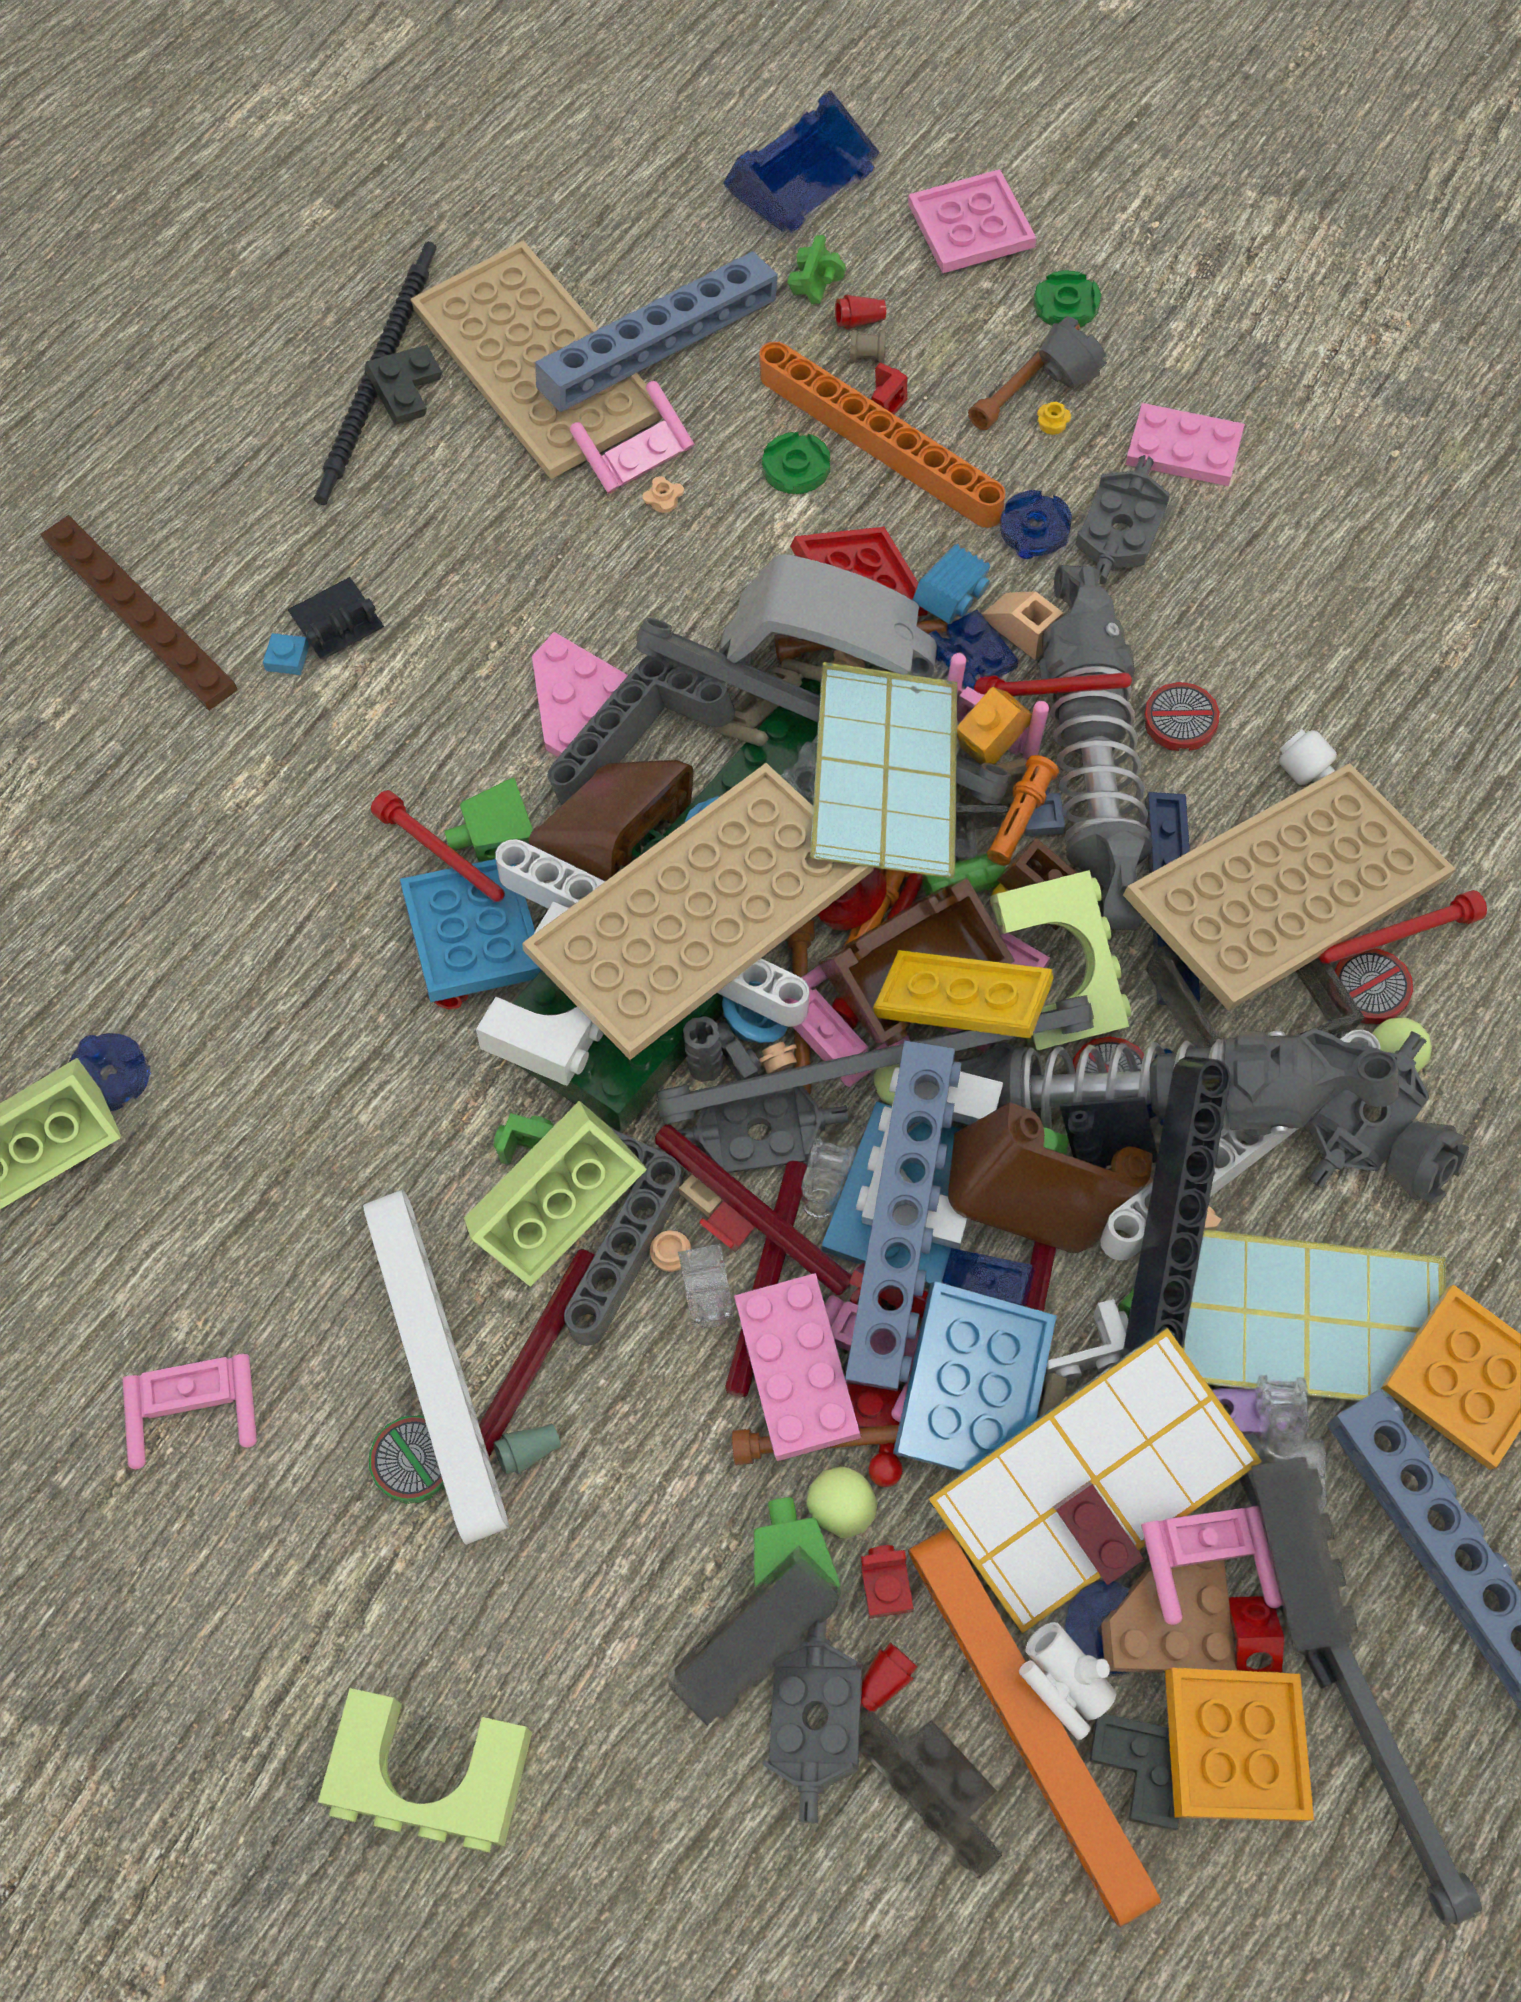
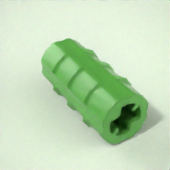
(979, 871)

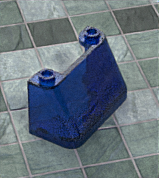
(803, 165)

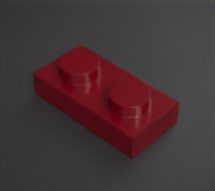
(1098, 1533)

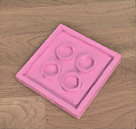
(971, 221)

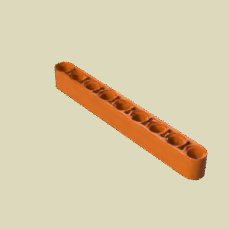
(882, 434)
(1035, 1730)

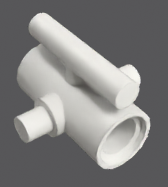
(1067, 1678)

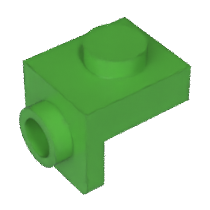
(520, 1132)

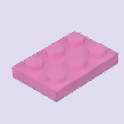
(1186, 444)

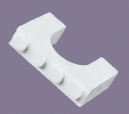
(541, 1043)
(973, 1101)

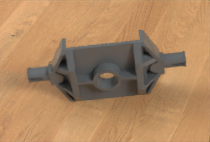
(1125, 499)
(788, 1113)
(1349, 1138)
(823, 1756)

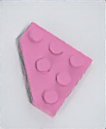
(570, 689)

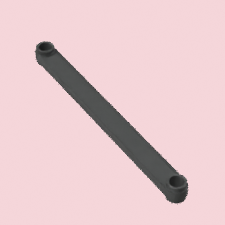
(656, 640)
(679, 1102)
(1451, 1893)

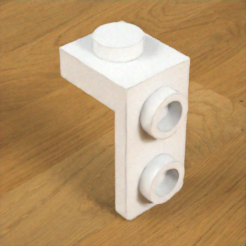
(1112, 1330)

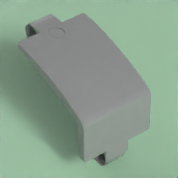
(831, 609)

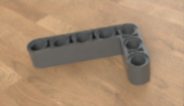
(630, 711)
(625, 1229)

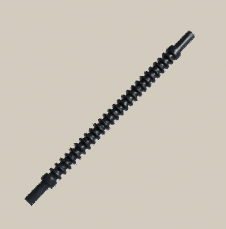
(364, 398)

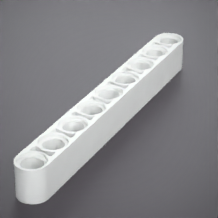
(573, 883)
(1232, 1159)
(435, 1369)

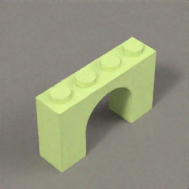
(1074, 906)
(477, 1809)

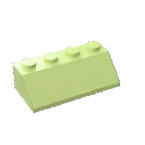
(51, 1129)
(553, 1194)

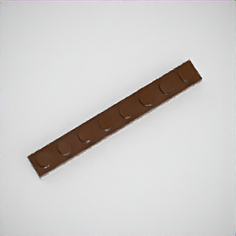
(139, 613)

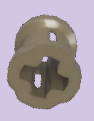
(867, 346)

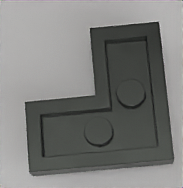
(397, 378)
(1145, 1751)

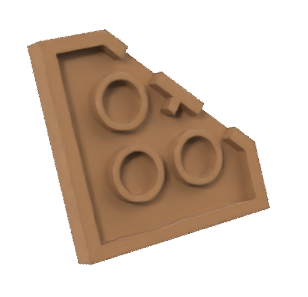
(1143, 1642)

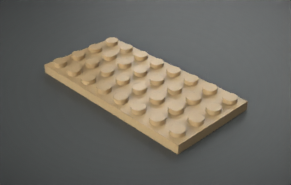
(496, 328)
(1288, 885)
(691, 912)

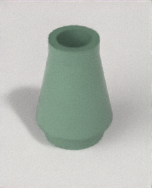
(525, 1447)

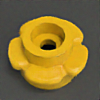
(1053, 418)

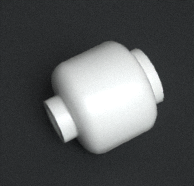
(1307, 757)

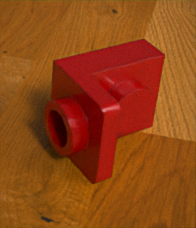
(890, 388)
(886, 1582)

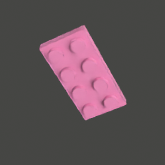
(796, 1367)

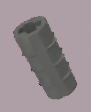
(703, 1049)

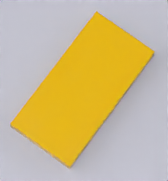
(964, 993)

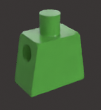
(491, 820)
(785, 1534)

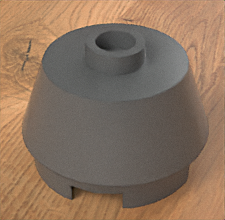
(1071, 354)
(1426, 1159)

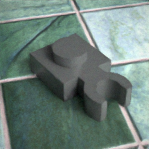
(741, 1062)

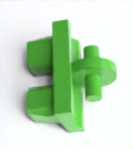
(816, 270)

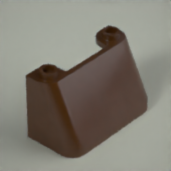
(614, 813)
(942, 924)
(1019, 1186)

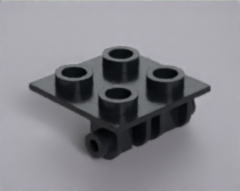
(336, 618)
(1105, 1126)

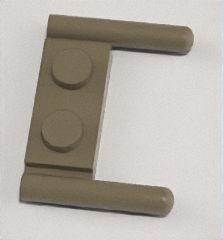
(753, 710)

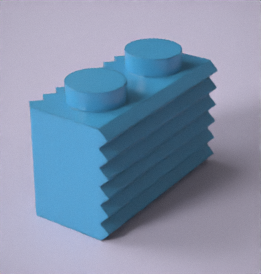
(952, 584)

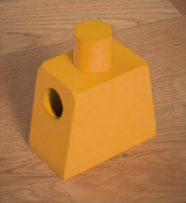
(992, 726)

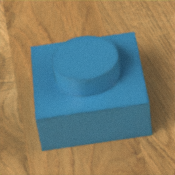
(286, 654)

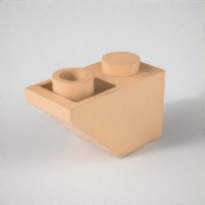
(1023, 619)

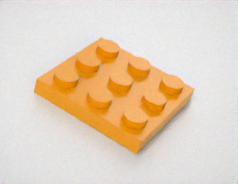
(1463, 1377)
(1238, 1745)

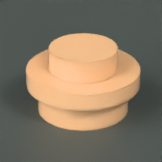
(665, 1250)

